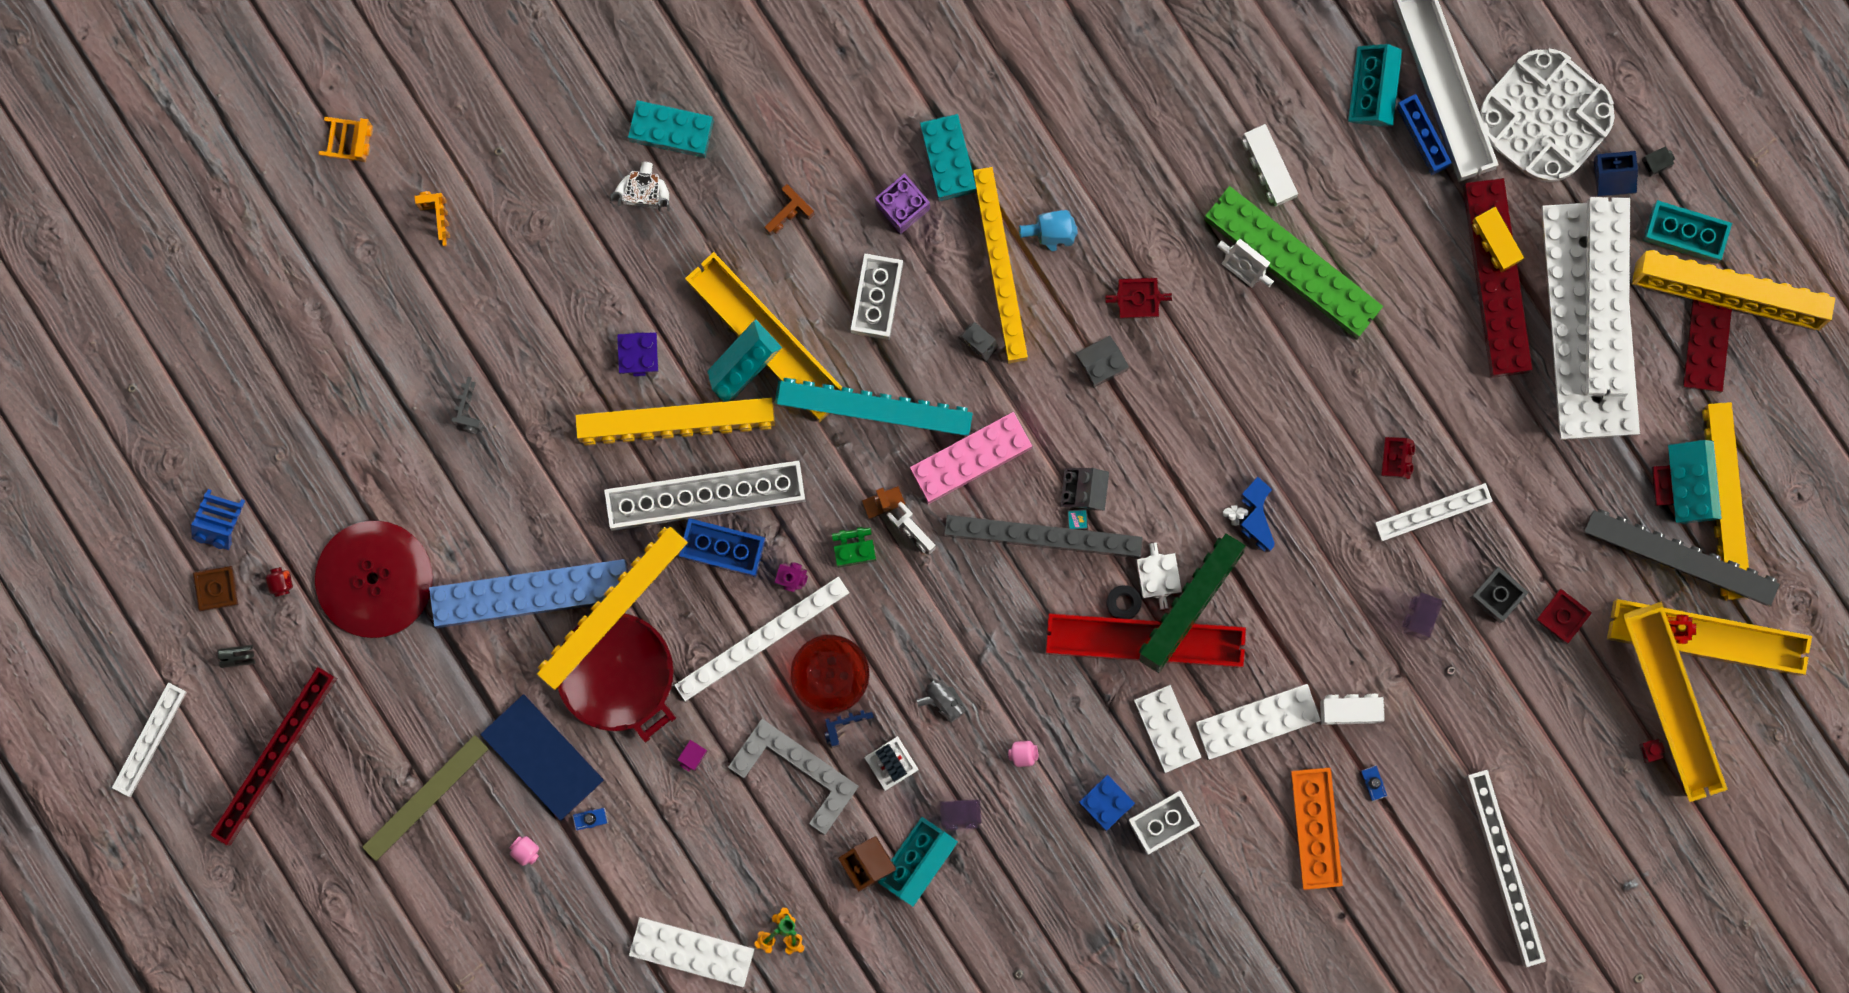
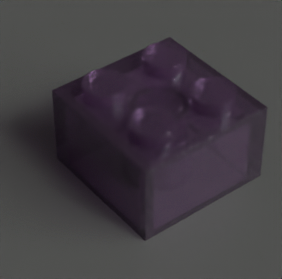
(1422, 615)
(960, 813)

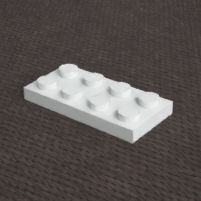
(1167, 728)

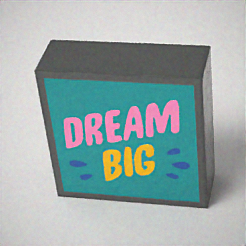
(1077, 519)

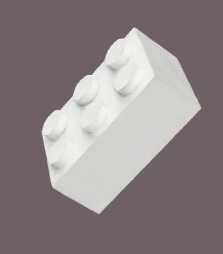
(1352, 709)
(1163, 822)

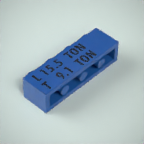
(1423, 134)

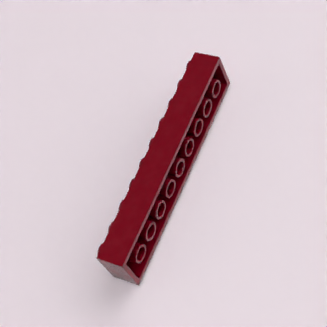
(1497, 290)

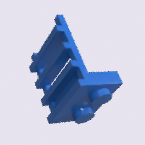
(214, 530)

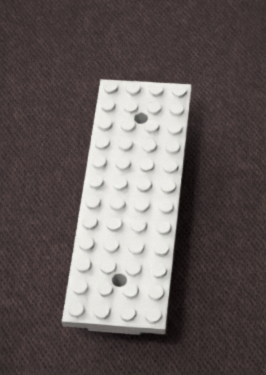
(1566, 278)

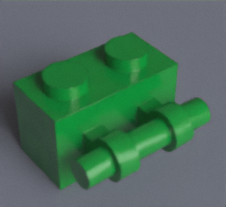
(854, 553)

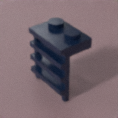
(831, 735)

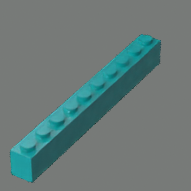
(872, 407)

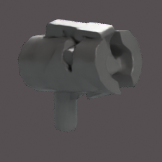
(945, 699)

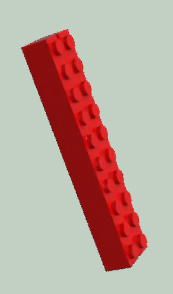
(1124, 637)

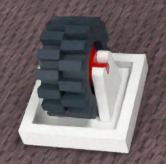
(891, 763)

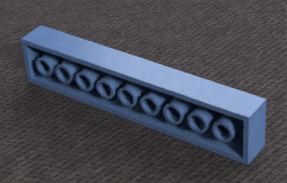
(524, 593)

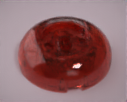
(814, 656)

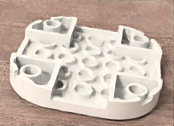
(1547, 115)

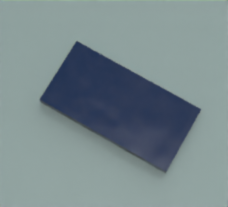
(542, 757)

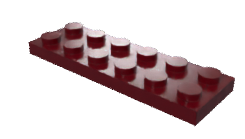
(1707, 347)

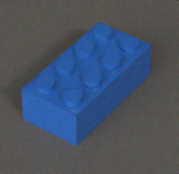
(722, 547)

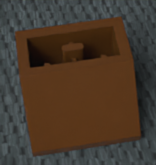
(867, 864)

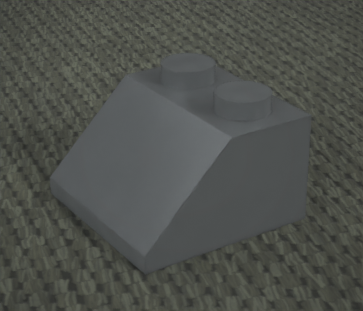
(1102, 361)

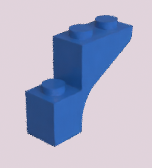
(1256, 523)

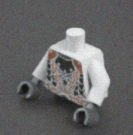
(642, 189)

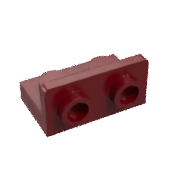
(1398, 457)

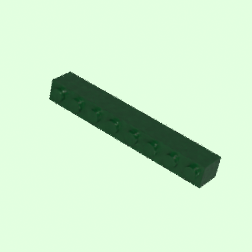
(1191, 603)

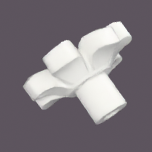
(1235, 513)

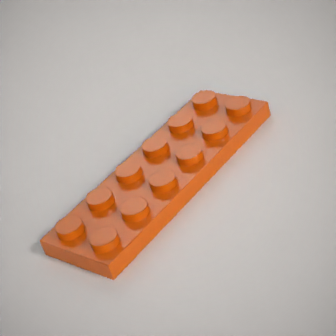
(1316, 828)

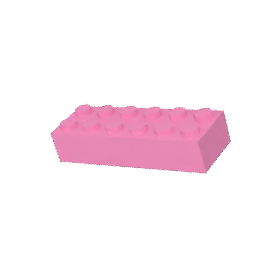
(971, 457)

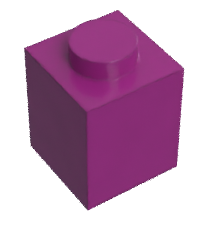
(692, 756)

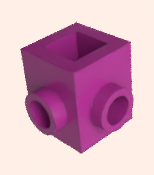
(791, 576)

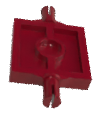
(1138, 298)

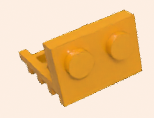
(360, 141)
(426, 201)

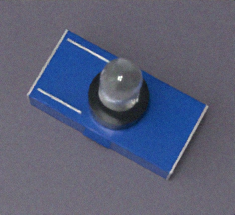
(1374, 783)
(590, 819)

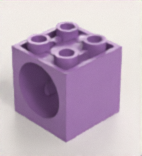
(902, 203)

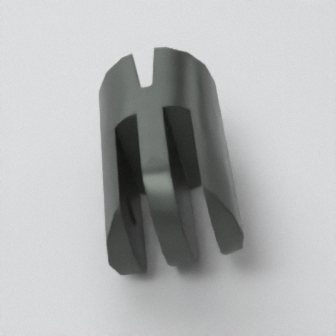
(228, 656)

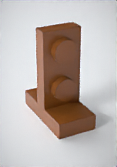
(789, 211)
(883, 502)

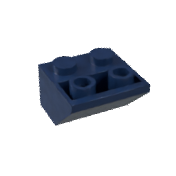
(1616, 173)

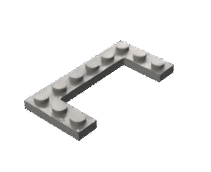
(768, 736)

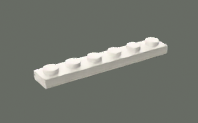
(1433, 512)
(149, 739)

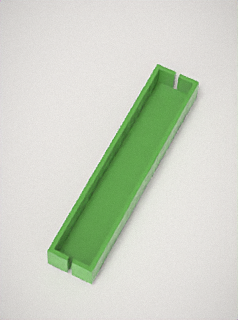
(1294, 263)

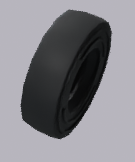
(1132, 594)

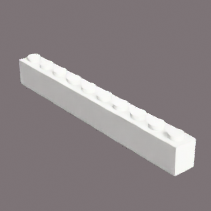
(1505, 868)

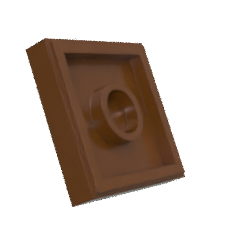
(215, 588)

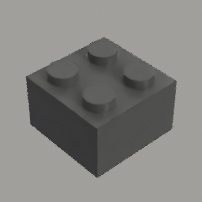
(1499, 595)

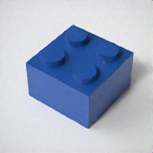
(1106, 803)

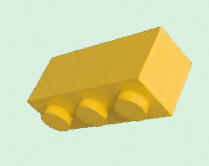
(1497, 239)

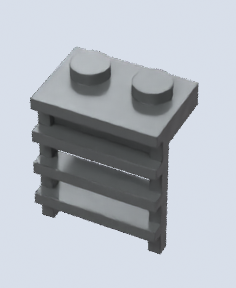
(468, 424)

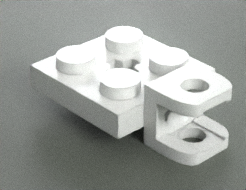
(912, 529)

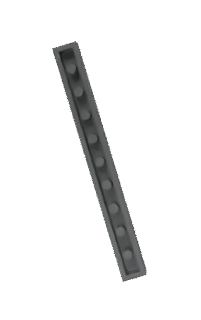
(1043, 536)
(1681, 558)

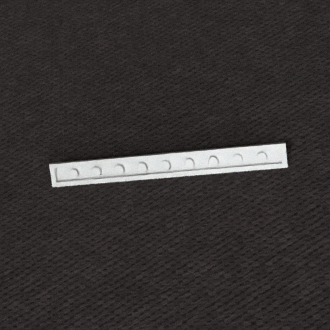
(761, 639)

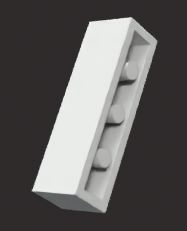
(1270, 165)

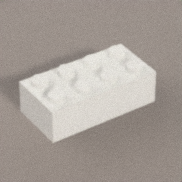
(876, 296)

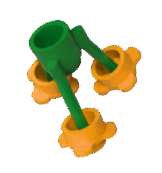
(785, 928)

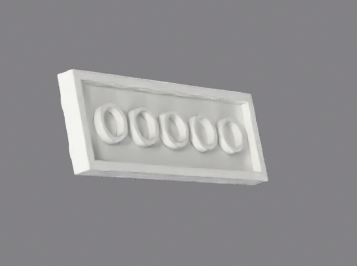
(1258, 721)
(691, 952)

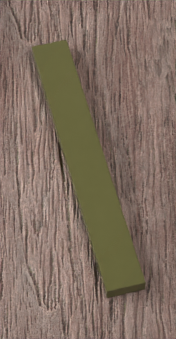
(425, 798)

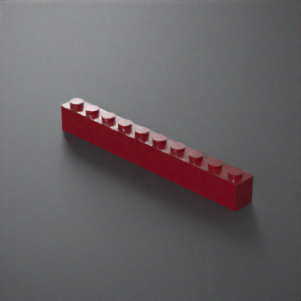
(273, 756)

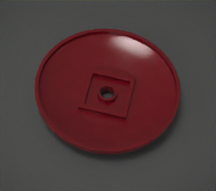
(401, 586)

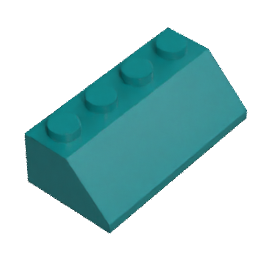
(1375, 85)
(742, 361)
(918, 861)

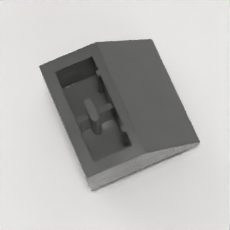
(1085, 488)

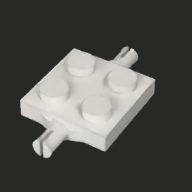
(1245, 263)
(1158, 576)

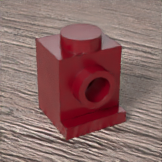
(1652, 750)

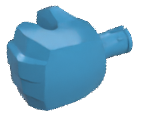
(1052, 229)

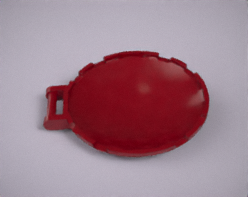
(622, 680)

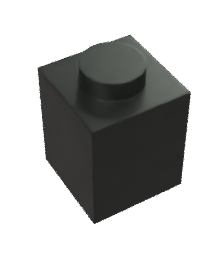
(1658, 161)

